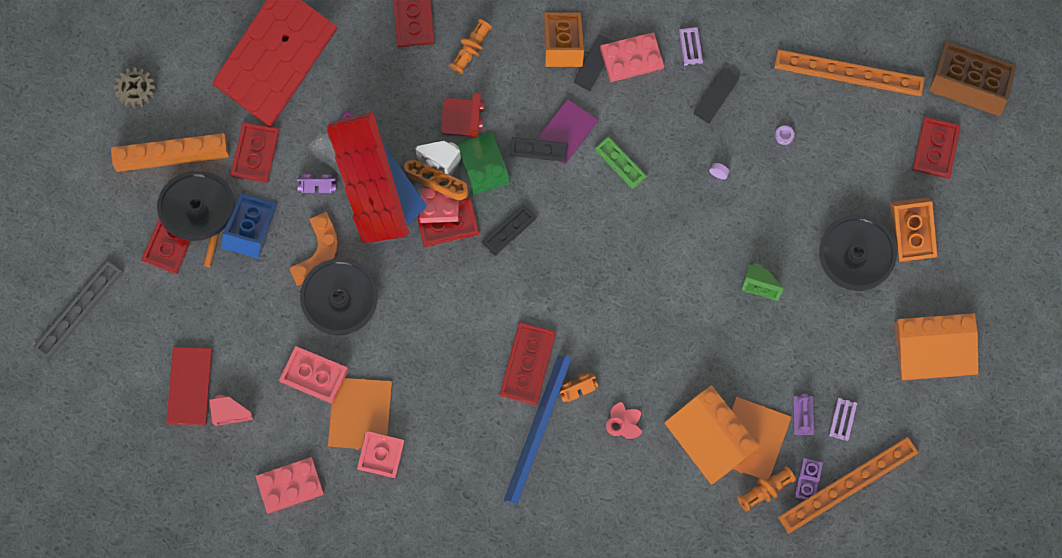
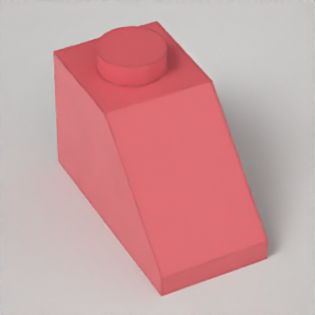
(226, 411)

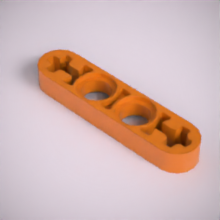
(438, 177)

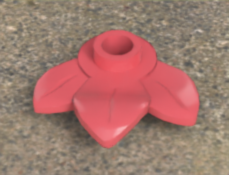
(626, 420)

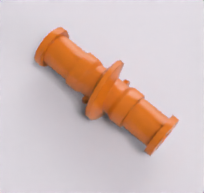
(470, 46)
(766, 488)

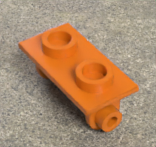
(583, 382)

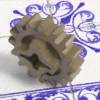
(136, 79)

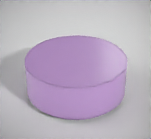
(784, 135)
(719, 170)

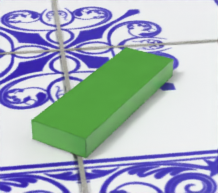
(620, 162)

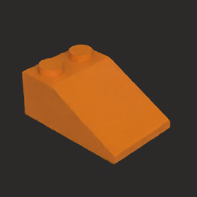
(563, 40)
(914, 229)

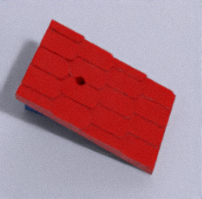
(274, 57)
(374, 182)

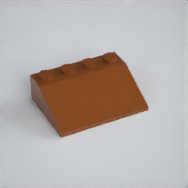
(973, 78)

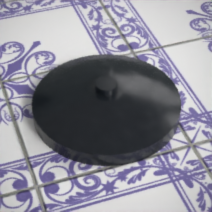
(195, 205)
(857, 252)
(338, 297)

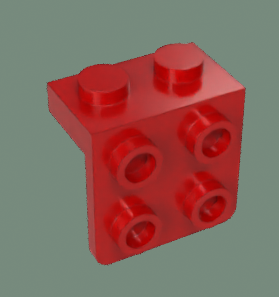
(462, 116)

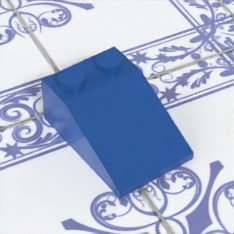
(248, 225)

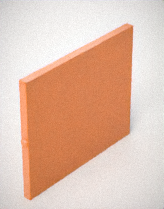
(359, 408)
(767, 430)

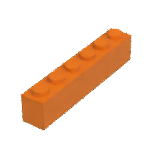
(170, 152)

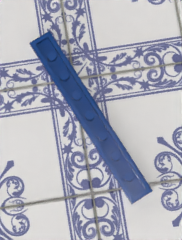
(537, 429)

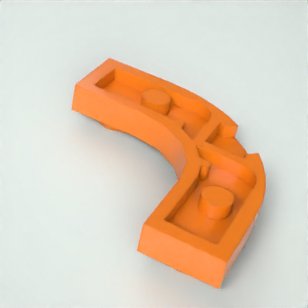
(325, 250)

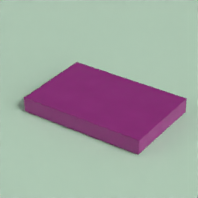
(569, 126)

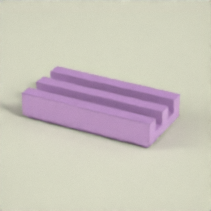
(690, 61)
(847, 403)

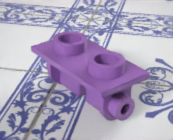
(309, 182)
(803, 415)

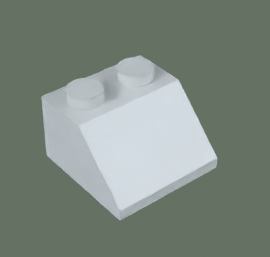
(440, 156)

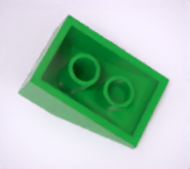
(483, 163)

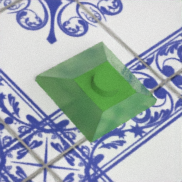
(761, 282)

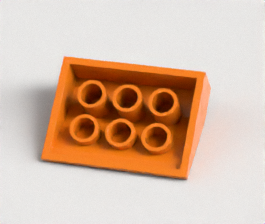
(937, 346)
(712, 435)

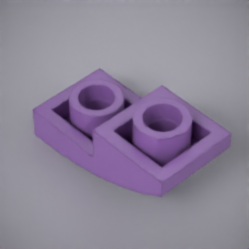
(808, 479)

